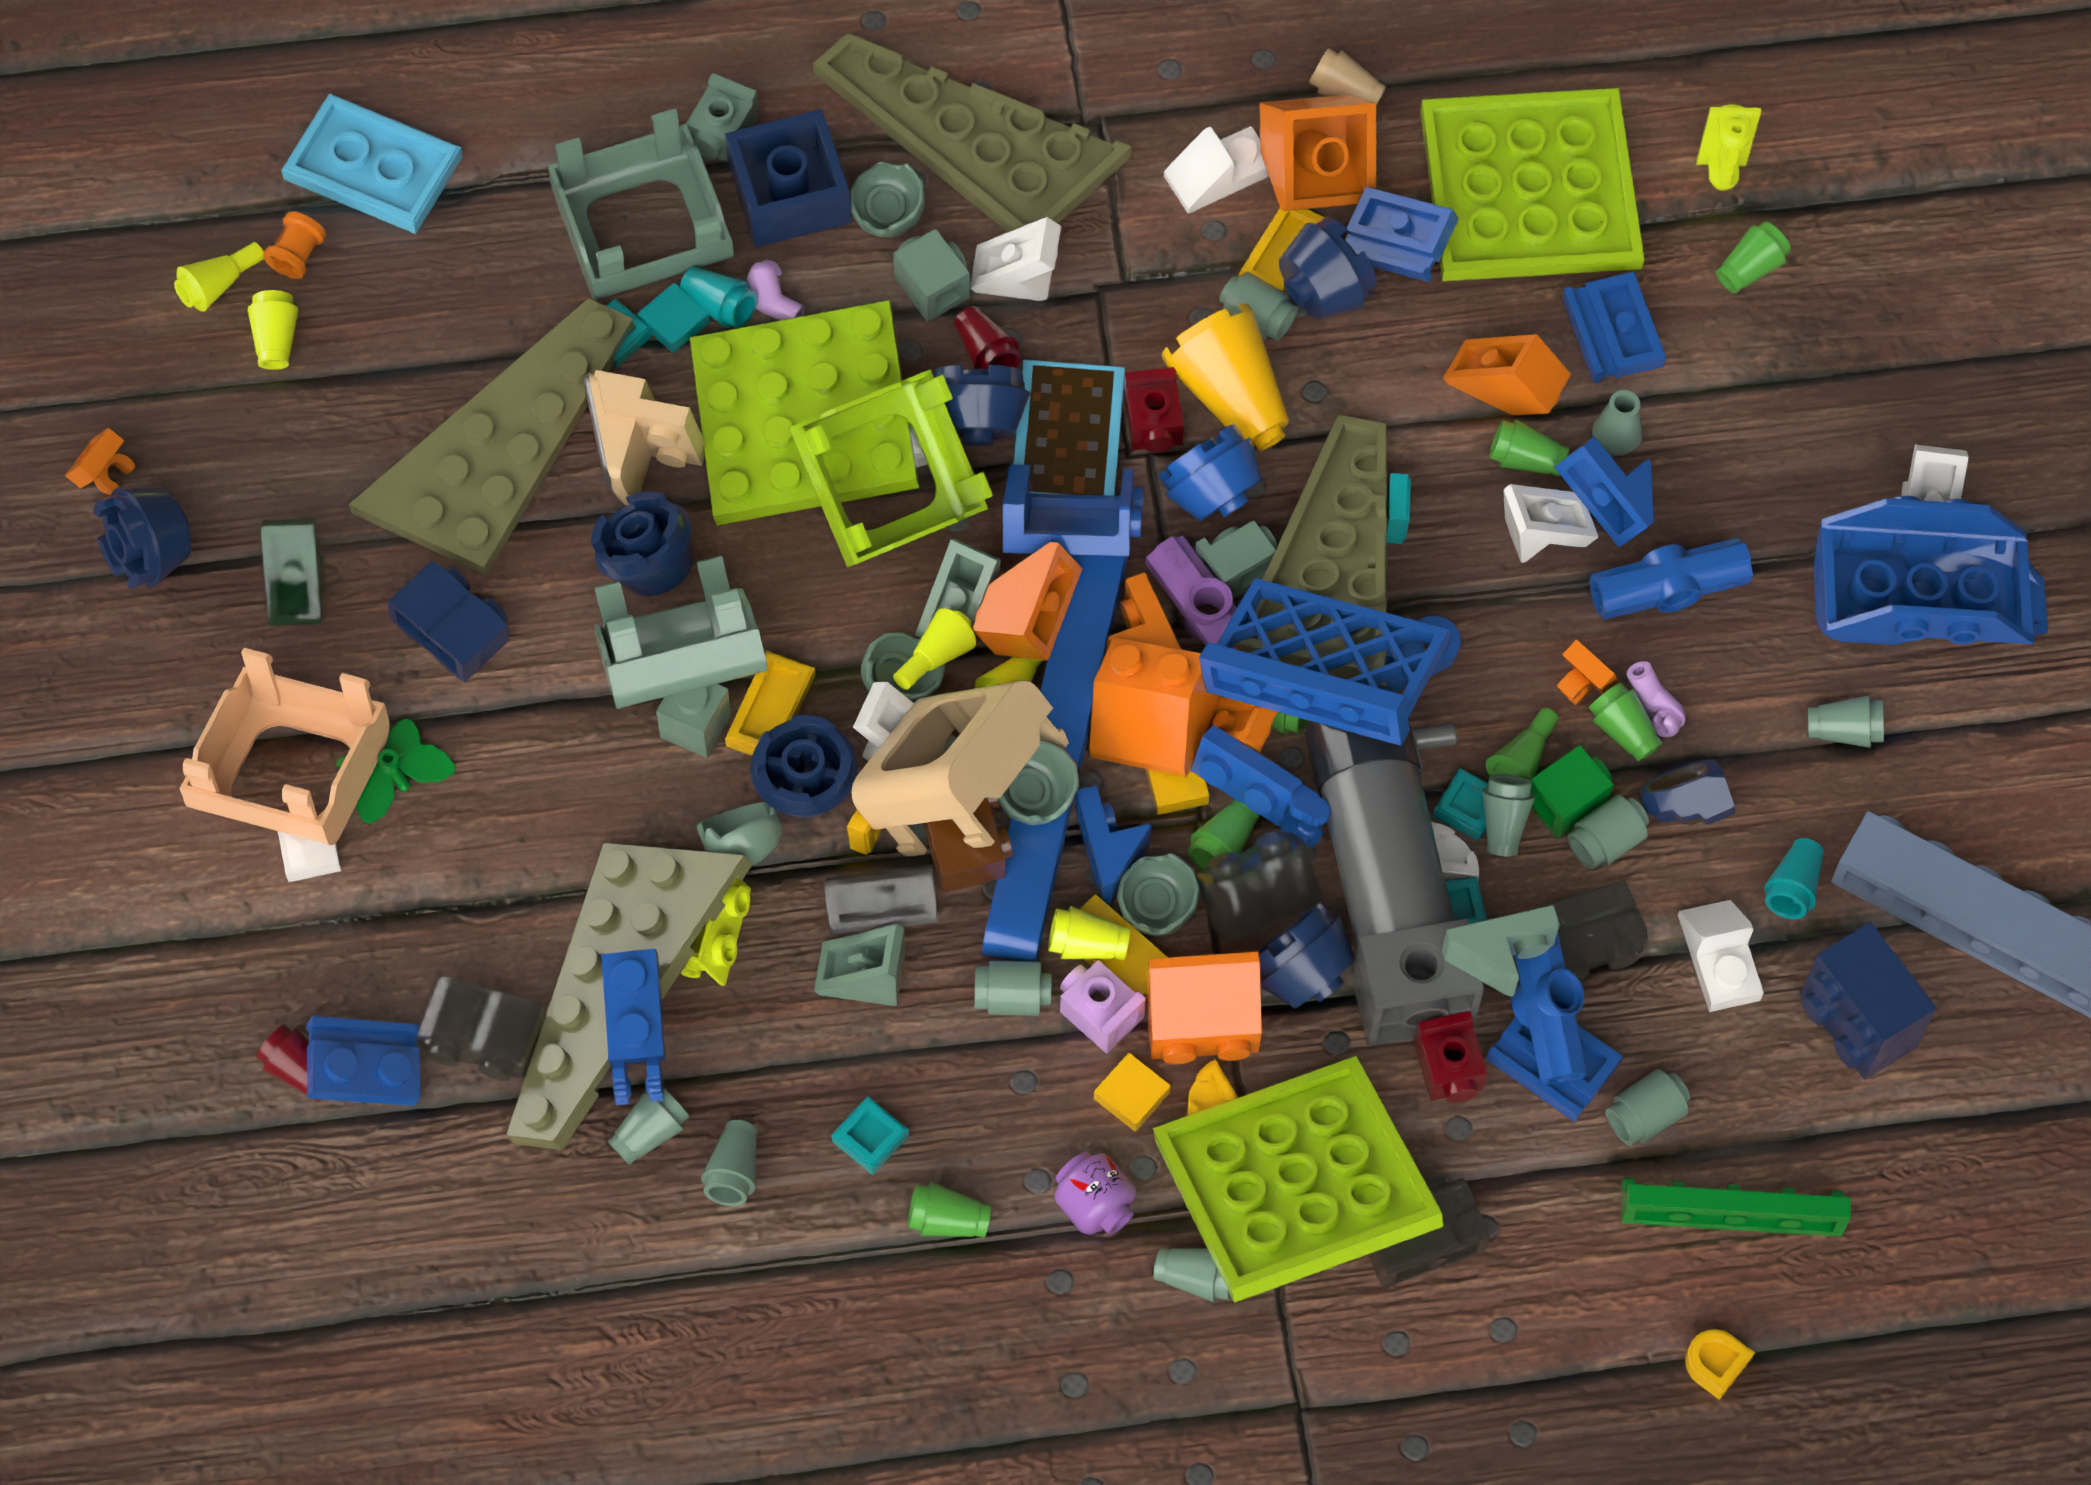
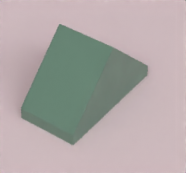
(863, 966)

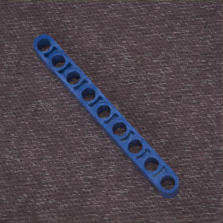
(1025, 894)

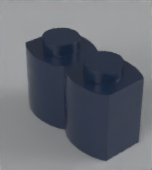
(449, 620)

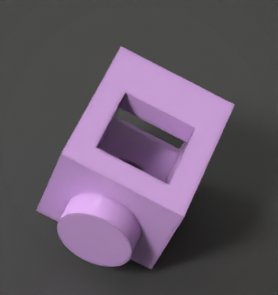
(1103, 1021)

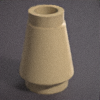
(1342, 75)

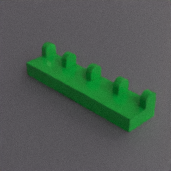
(1734, 1209)

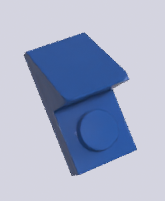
(1616, 500)
(1107, 849)

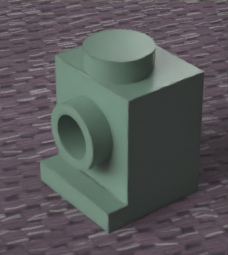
(722, 109)
(1238, 555)

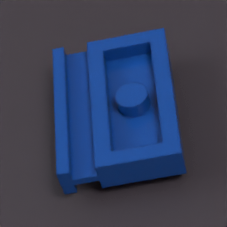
(1400, 232)
(1614, 327)
(1516, 1058)
(363, 1061)

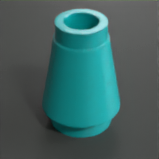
(723, 297)
(1795, 881)

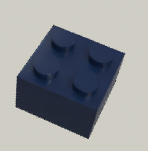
(788, 178)
(1866, 1001)

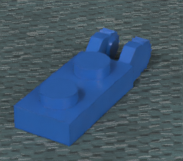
(1261, 785)
(634, 1019)

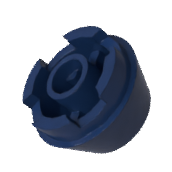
(1325, 271)
(985, 402)
(143, 535)
(645, 544)
(803, 767)
(1306, 958)

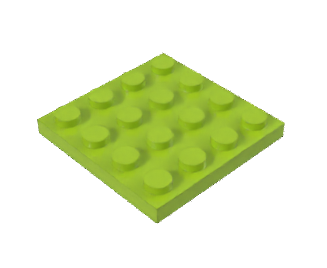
(1533, 183)
(782, 373)
(1297, 1178)

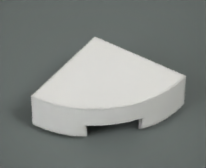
(1454, 854)

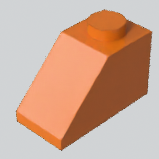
(1509, 373)
(1028, 604)

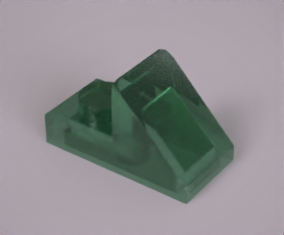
(292, 572)

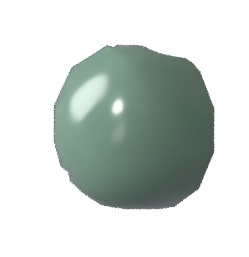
(887, 199)
(887, 656)
(1042, 787)
(744, 831)
(1158, 894)

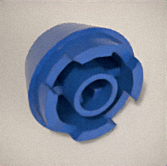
(1213, 475)

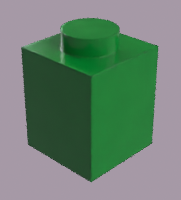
(1570, 790)

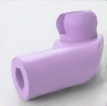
(770, 301)
(1657, 701)

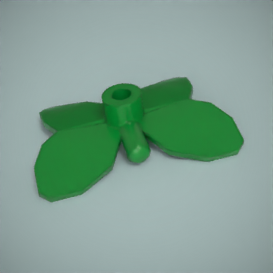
(400, 757)

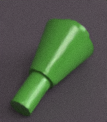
(1524, 752)

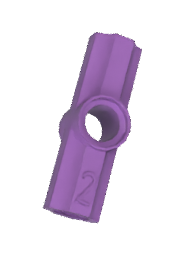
(1190, 586)

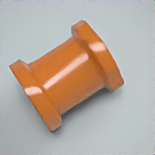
(294, 245)

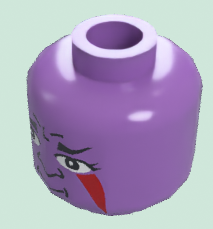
(1095, 1193)

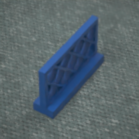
(1308, 689)

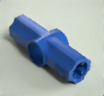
(1671, 578)
(1548, 1005)

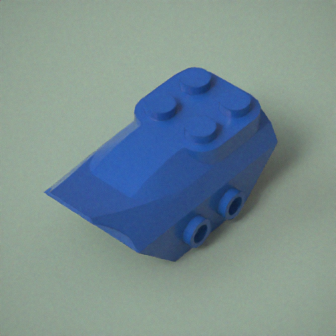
(1926, 572)

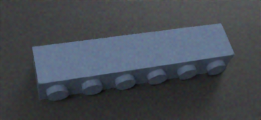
(1969, 909)

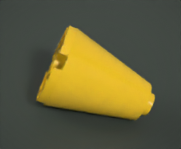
(1232, 375)

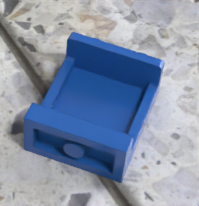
(1074, 521)

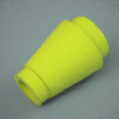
(273, 327)
(1086, 936)

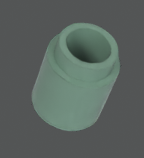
(1270, 305)
(1608, 832)
(1012, 988)
(1648, 1107)

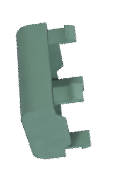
(665, 156)
(680, 645)

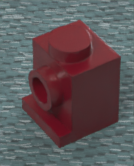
(1153, 409)
(1443, 1077)

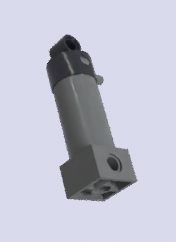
(1390, 879)

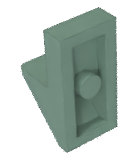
(960, 582)
(1488, 946)

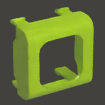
(922, 404)

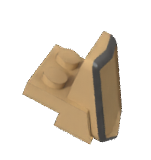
(634, 427)

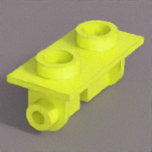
(1727, 143)
(717, 942)

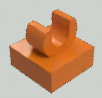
(95, 461)
(1586, 674)

